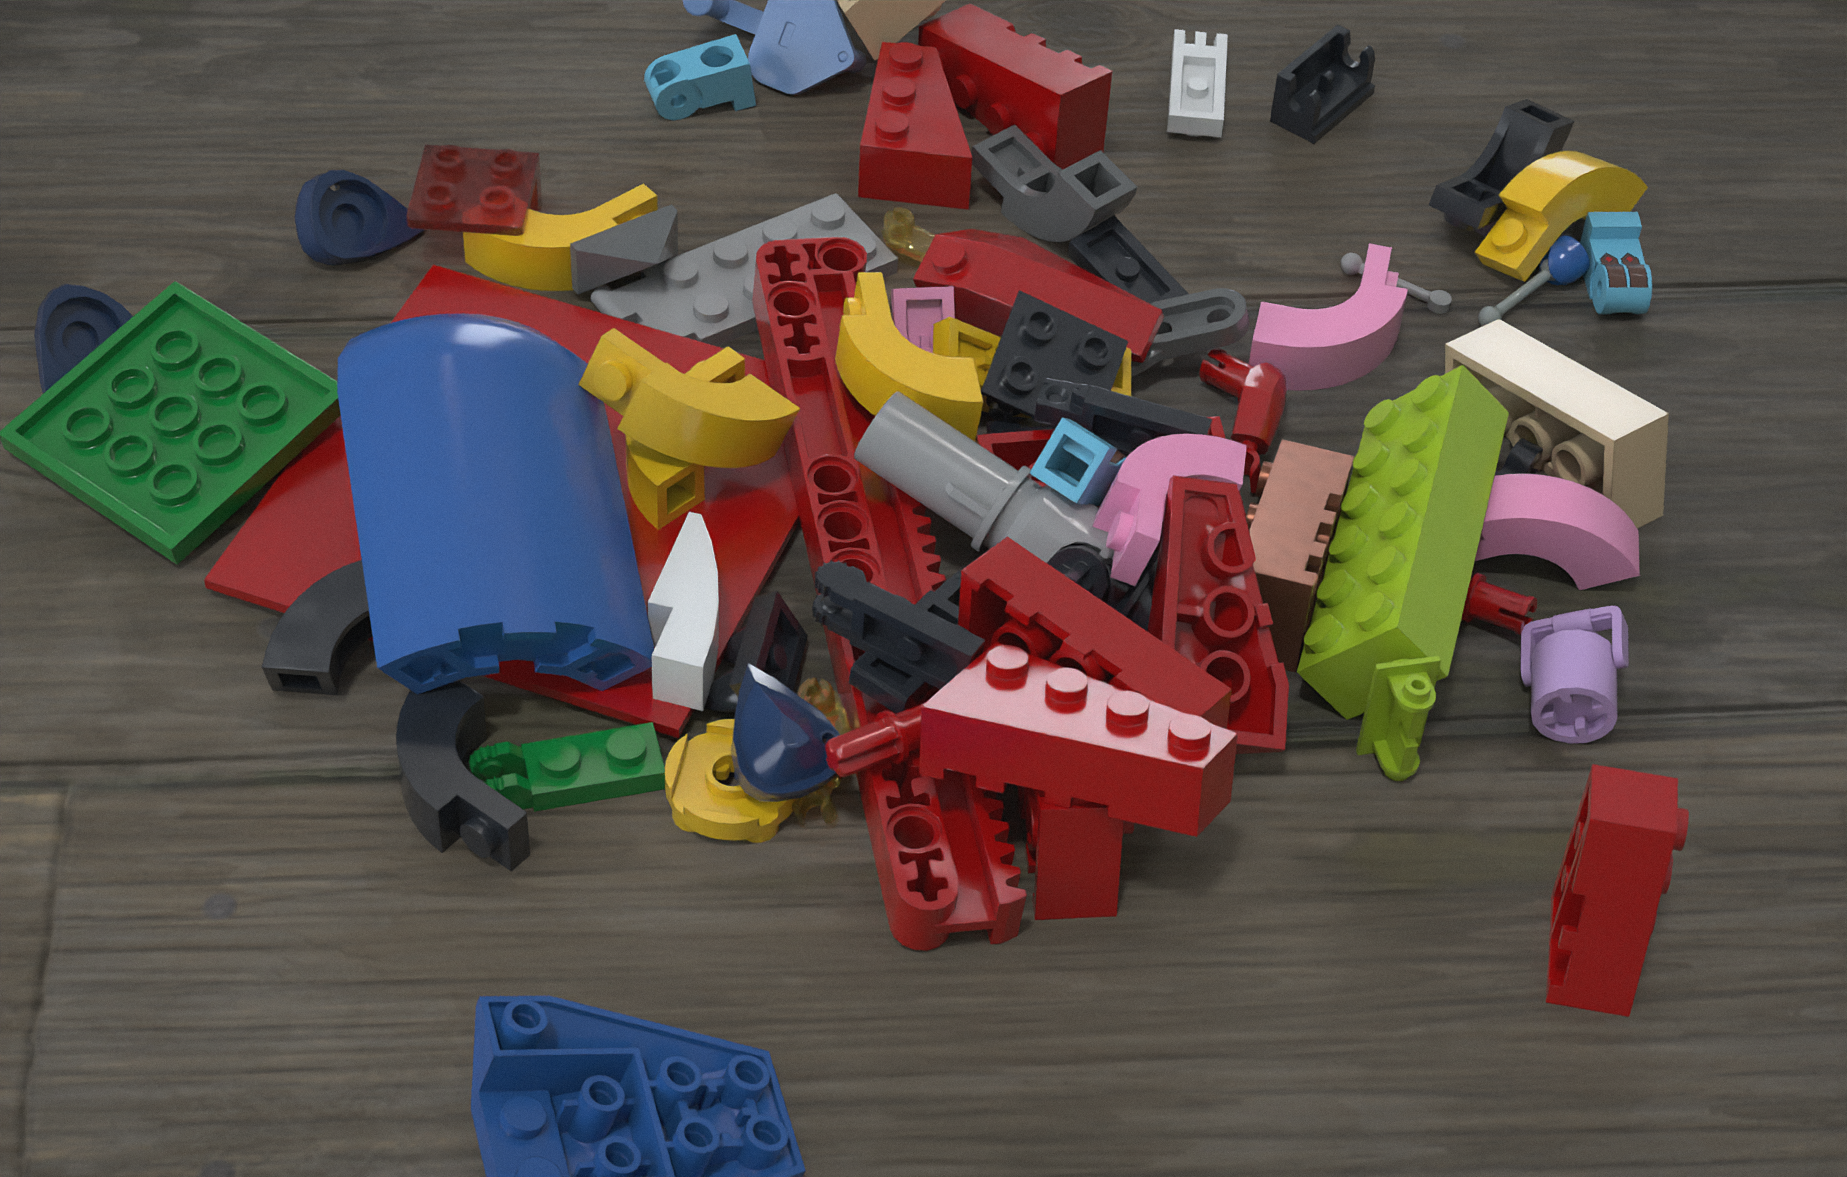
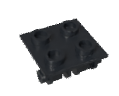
(1042, 345)

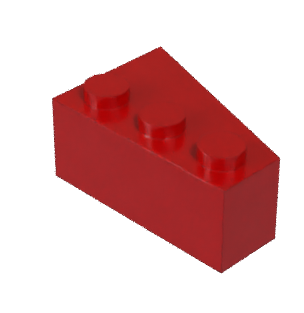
(1612, 888)

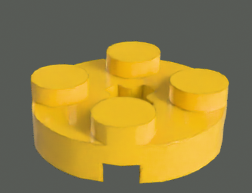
(705, 804)

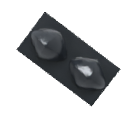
(769, 641)

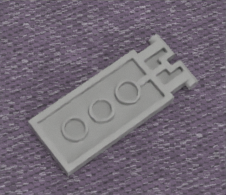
(711, 287)

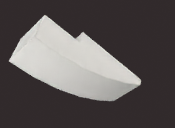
(686, 619)

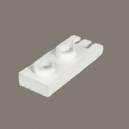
(1197, 85)

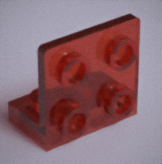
(475, 190)

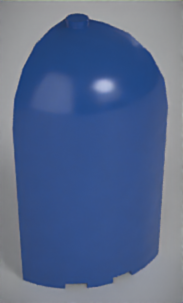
(487, 505)

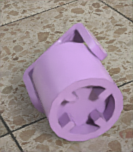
(1574, 672)

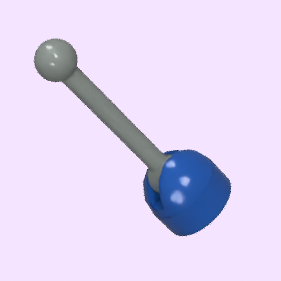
(1560, 266)

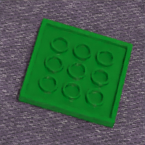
(174, 421)

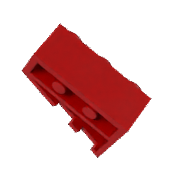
(913, 133)

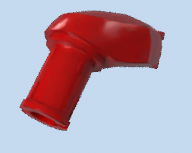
(1260, 406)

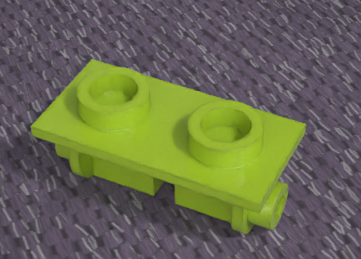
(1398, 713)

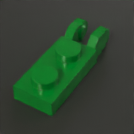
(573, 767)

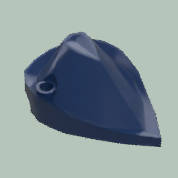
(348, 222)
(71, 326)
(778, 740)

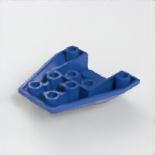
(620, 1097)

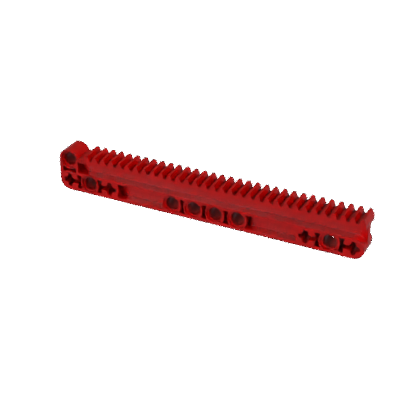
(947, 830)

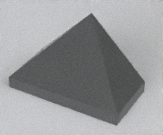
(624, 249)

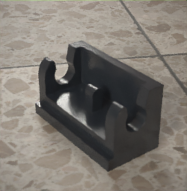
(1322, 86)

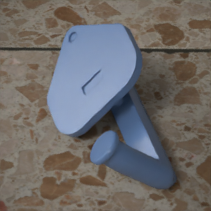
(793, 42)

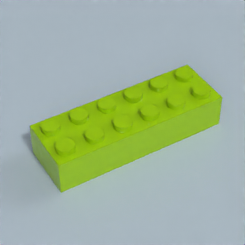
(1405, 537)

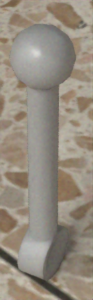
(1437, 300)

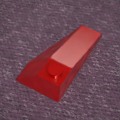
(993, 268)
(1213, 608)

